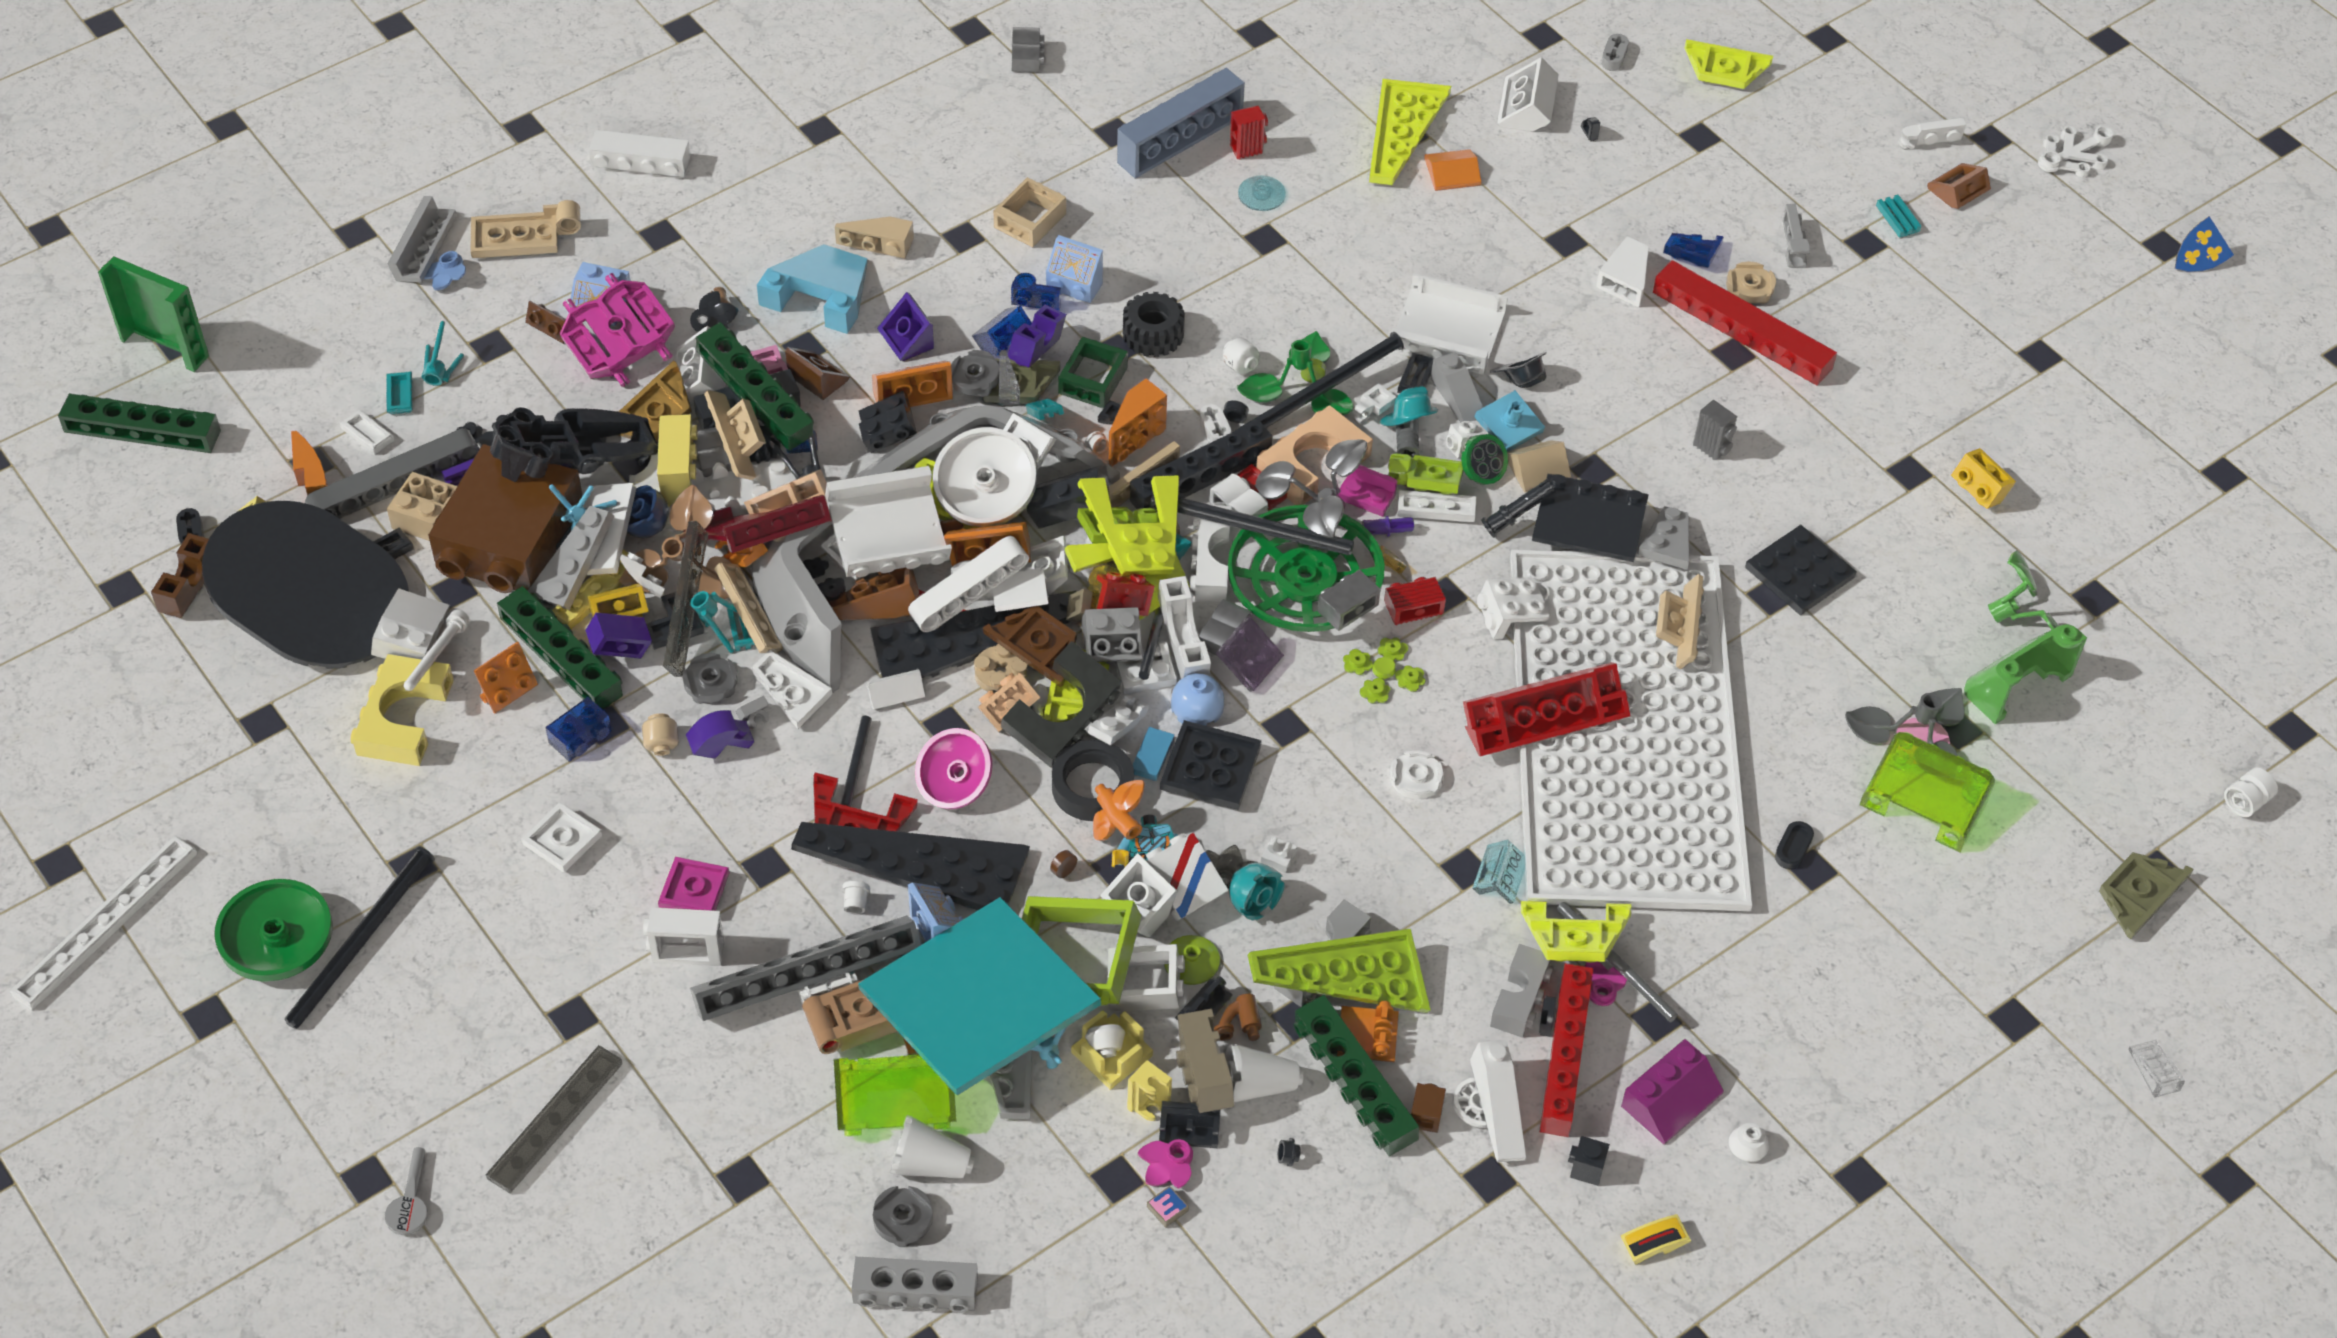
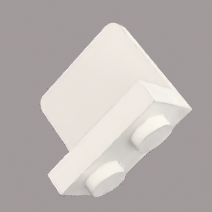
(1510, 601)

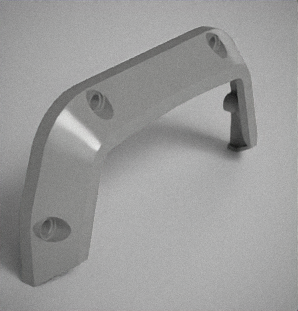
(790, 595)

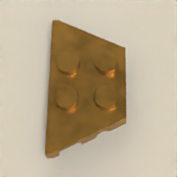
(659, 398)

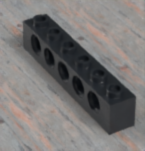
(1206, 464)

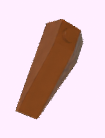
(879, 597)

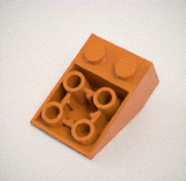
(1137, 421)

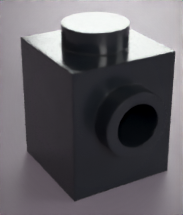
(1588, 1160)

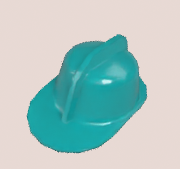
(1409, 406)

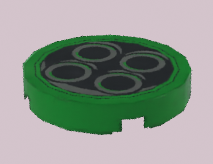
(1484, 459)

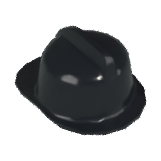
(1526, 372)

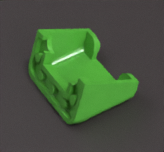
(2046, 654)

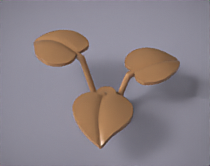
(689, 506)

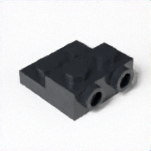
(886, 422)

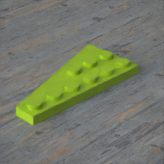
(1349, 968)

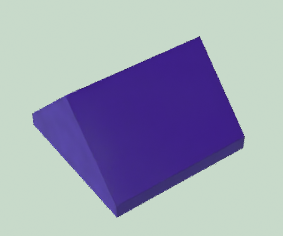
(907, 329)

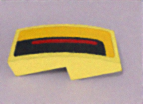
(1654, 1237)

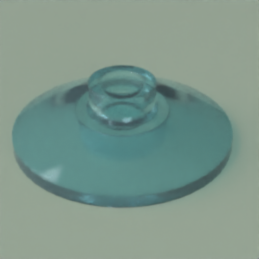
(1261, 193)

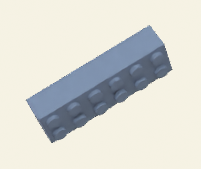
(1179, 123)

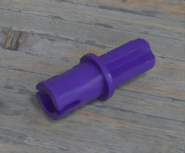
(1388, 526)

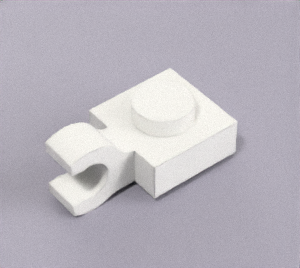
(1374, 400)

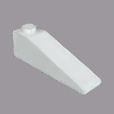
(1499, 1099)

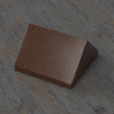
(814, 372)

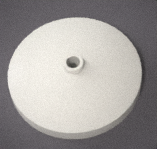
(979, 457)

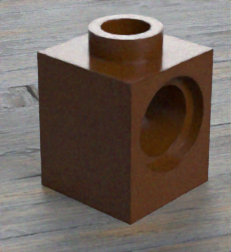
(1428, 1106)

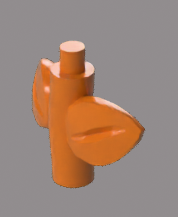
(1116, 810)

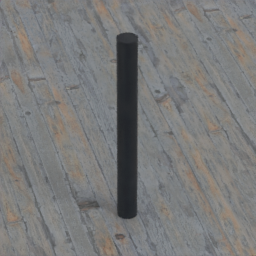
(1151, 645)
(856, 761)

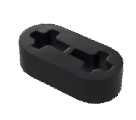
(182, 528)

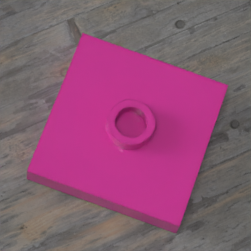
(693, 885)

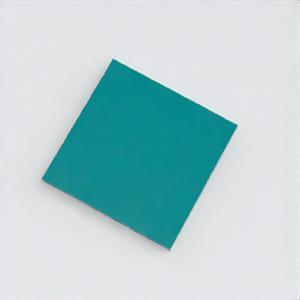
(979, 995)

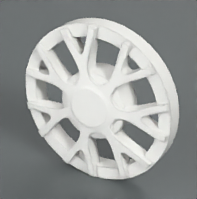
(1474, 1104)

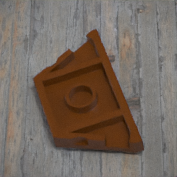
(1034, 639)

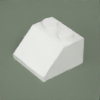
(1148, 890)

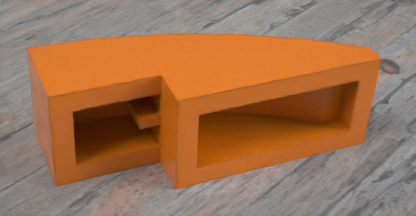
(306, 464)

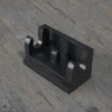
(1186, 1123)

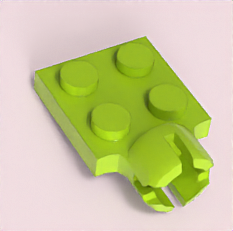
(1426, 473)
(1121, 515)

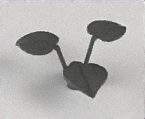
(1940, 706)

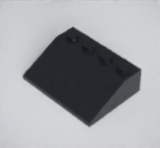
(1591, 518)

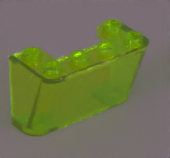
(1930, 785)

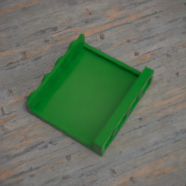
(153, 309)

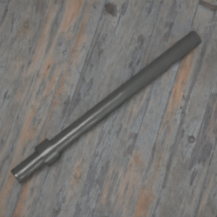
(1627, 972)

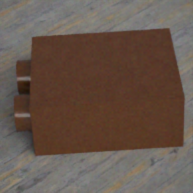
(500, 526)

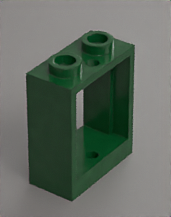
(1095, 392)

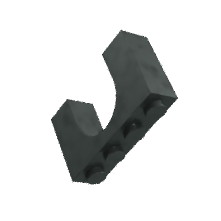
(1050, 738)

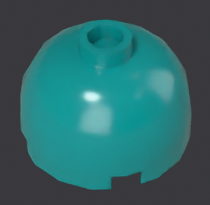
(1255, 889)

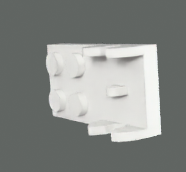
(726, 489)

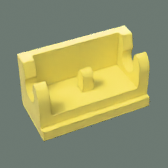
(1148, 1088)

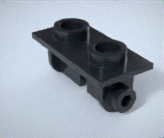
(1211, 996)

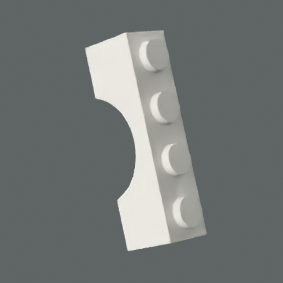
(1211, 575)
(1177, 612)

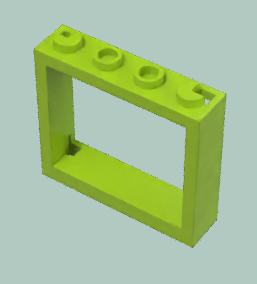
(1092, 911)

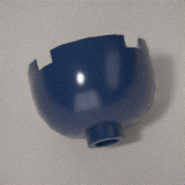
(648, 513)

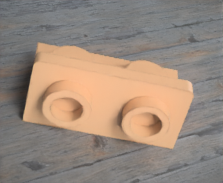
(997, 704)

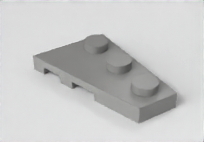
(1668, 539)

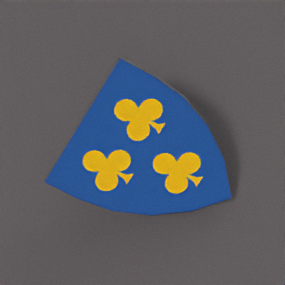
(2202, 248)

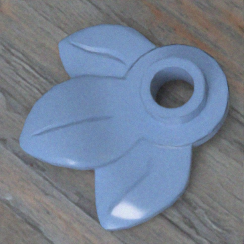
(447, 269)

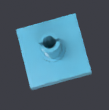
(1510, 420)

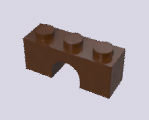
(176, 592)

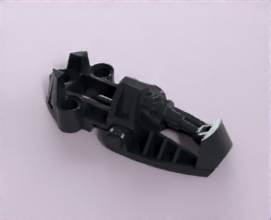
(571, 440)

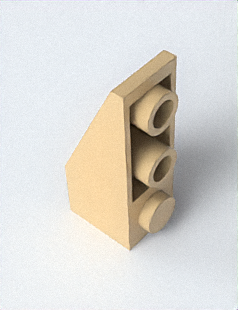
(879, 235)

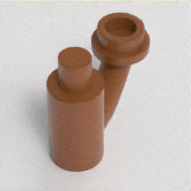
(1249, 1018)

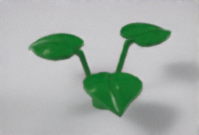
(1266, 388)

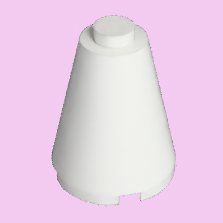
(1260, 1073)
(929, 1153)

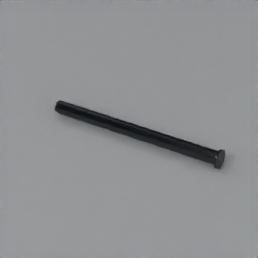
(1330, 381)
(1261, 525)
(359, 937)

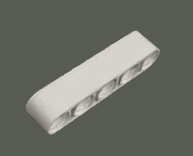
(968, 584)

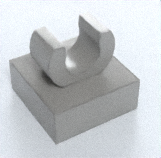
(753, 709)

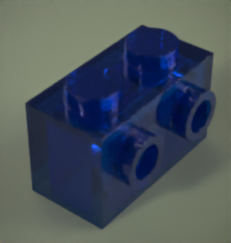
(999, 331)
(578, 729)

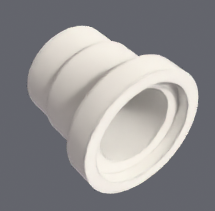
(855, 896)

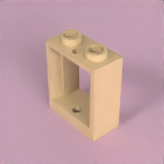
(1021, 228)

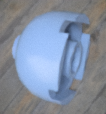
(1197, 699)

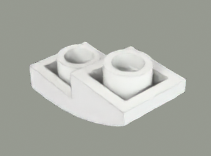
(635, 568)

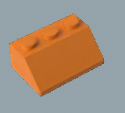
(921, 383)
(972, 542)

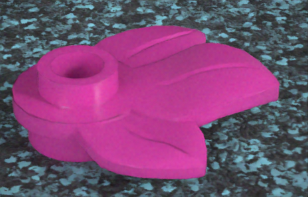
(1605, 981)
(1164, 1165)

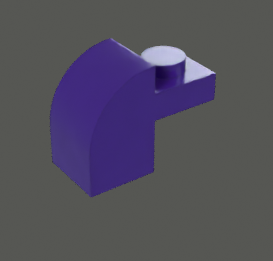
(716, 731)

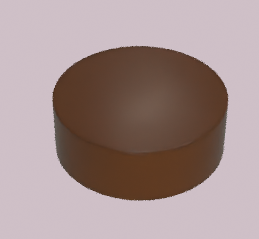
(1063, 864)

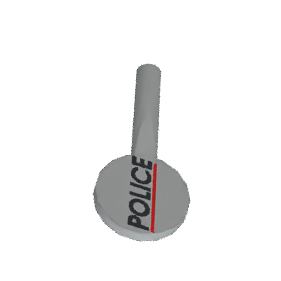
(408, 1212)

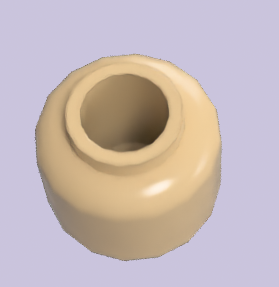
(660, 734)

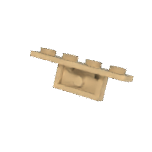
(738, 432)
(1680, 620)

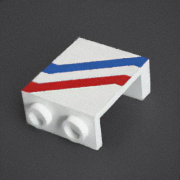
(1189, 872)

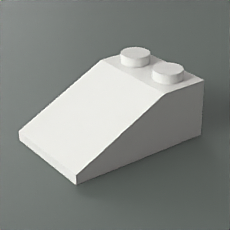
(408, 626)

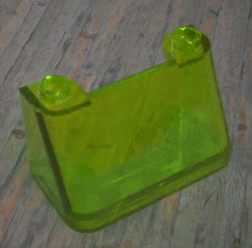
(886, 1090)

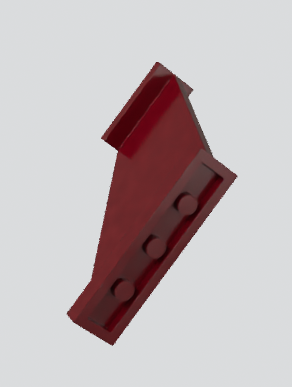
(757, 528)

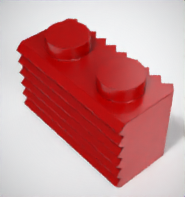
(1248, 132)
(1414, 600)

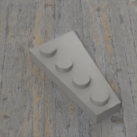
(569, 565)
(1013, 1088)

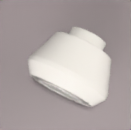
(1106, 1039)
(1749, 1142)

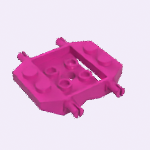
(625, 344)

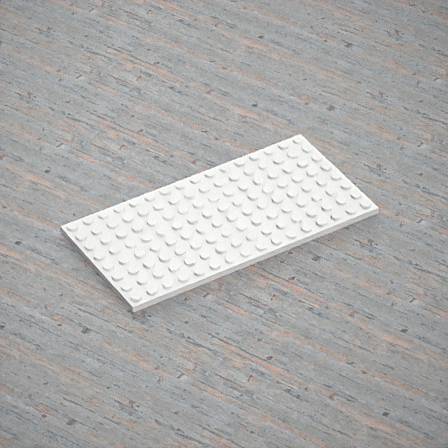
(1646, 801)

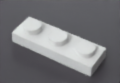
(1436, 506)

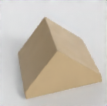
(1536, 461)

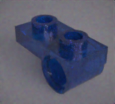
(1029, 294)

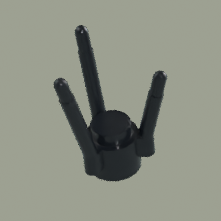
(807, 469)

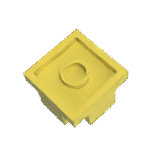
(1127, 1060)

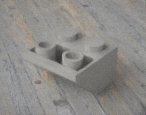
(1112, 634)

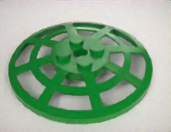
(1293, 563)

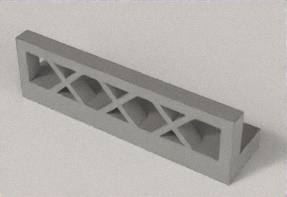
(415, 241)

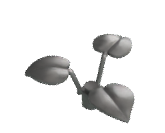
(1327, 512)

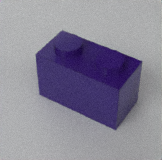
(618, 635)

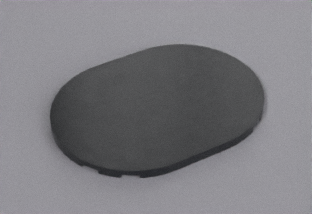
(300, 582)

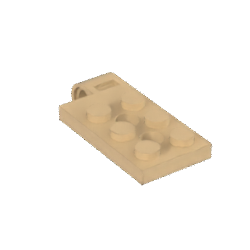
(540, 230)

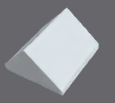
(1021, 590)

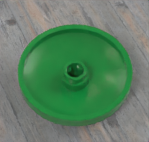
(273, 930)

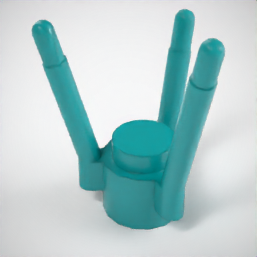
(435, 370)
(706, 607)

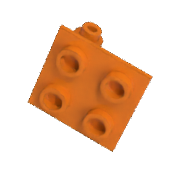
(505, 677)
(1373, 1029)

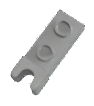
(1796, 238)

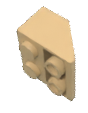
(419, 504)

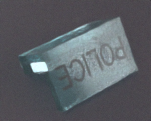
(1501, 870)

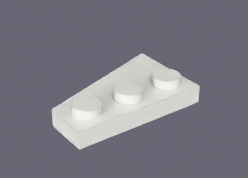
(791, 687)

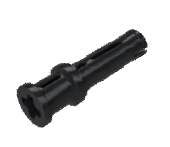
(1508, 514)

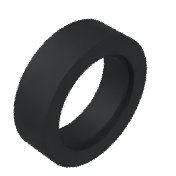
(1082, 753)

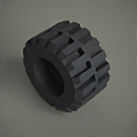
(1153, 324)

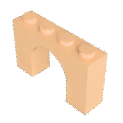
(1322, 432)

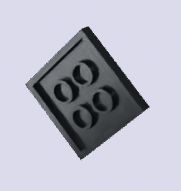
(1800, 569)
(1210, 765)

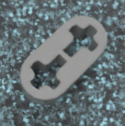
(1612, 51)

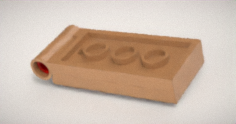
(844, 1019)

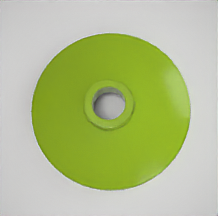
(1199, 967)

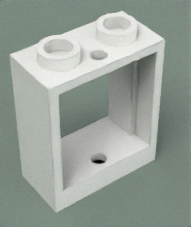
(691, 925)
(1155, 997)

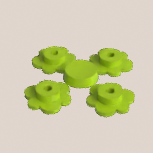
(1383, 668)

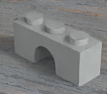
(1515, 1009)

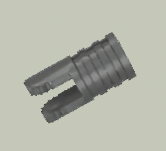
(1408, 438)

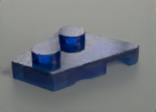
(1693, 248)

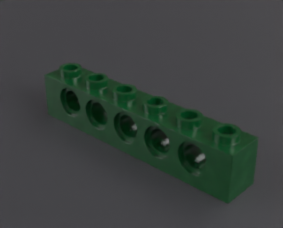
(753, 383)
(139, 423)
(560, 648)
(1388, 1136)

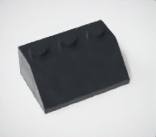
(1061, 497)

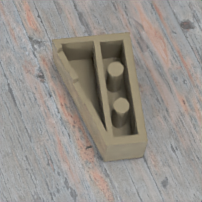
(1203, 1063)

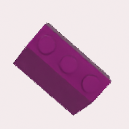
(1672, 1092)

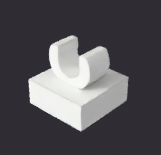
(1279, 854)

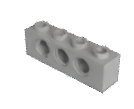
(904, 1272)

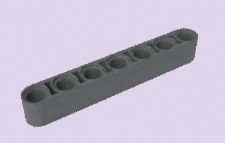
(389, 476)

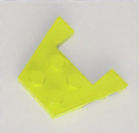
(1575, 938)

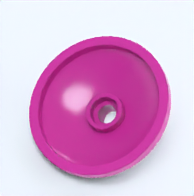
(940, 765)

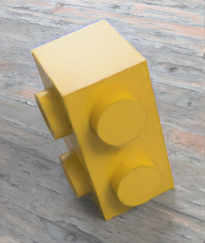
(1983, 478)
(621, 601)

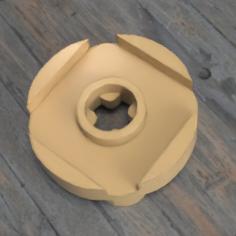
(1762, 280)
(989, 660)

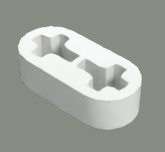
(1211, 426)

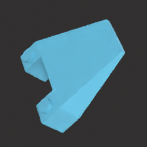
(821, 274)

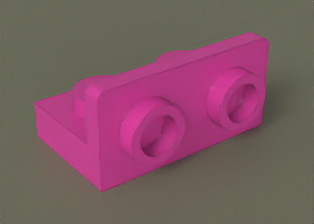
(1369, 490)

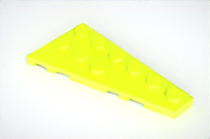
(1402, 120)

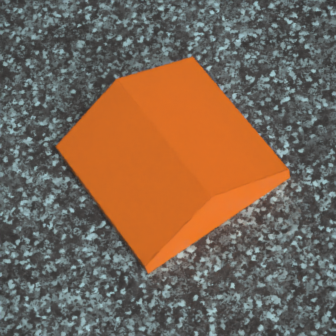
(1453, 169)

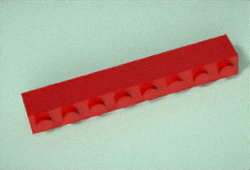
(1744, 322)

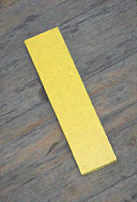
(594, 585)

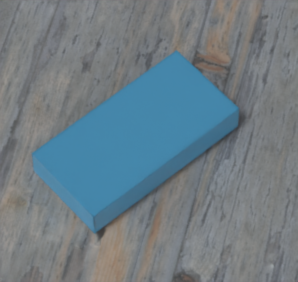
(1153, 753)

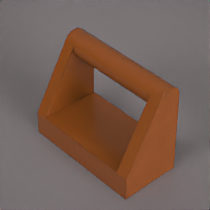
(1962, 191)

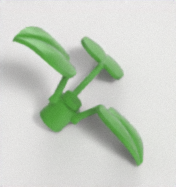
(2008, 605)

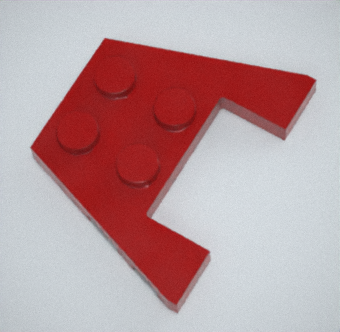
(837, 814)

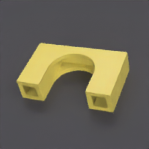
(389, 741)

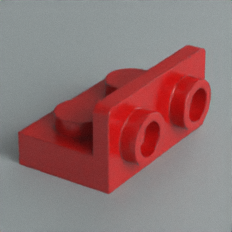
(1125, 592)

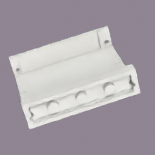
(1450, 319)
(886, 522)

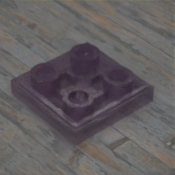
(1249, 654)

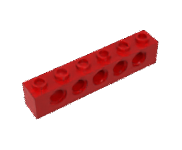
(1566, 1050)

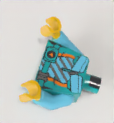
(1148, 840)

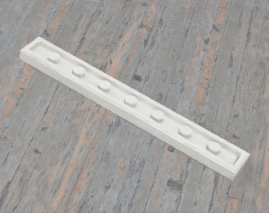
(103, 923)

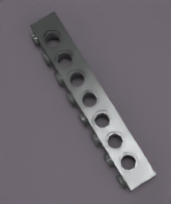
(805, 968)

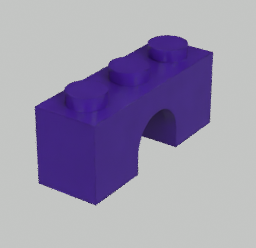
(1033, 341)

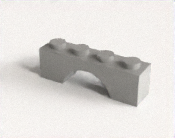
(1342, 923)

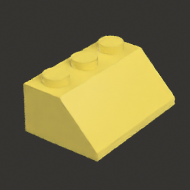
(676, 455)

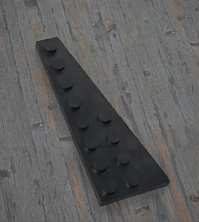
(956, 642)
(963, 868)

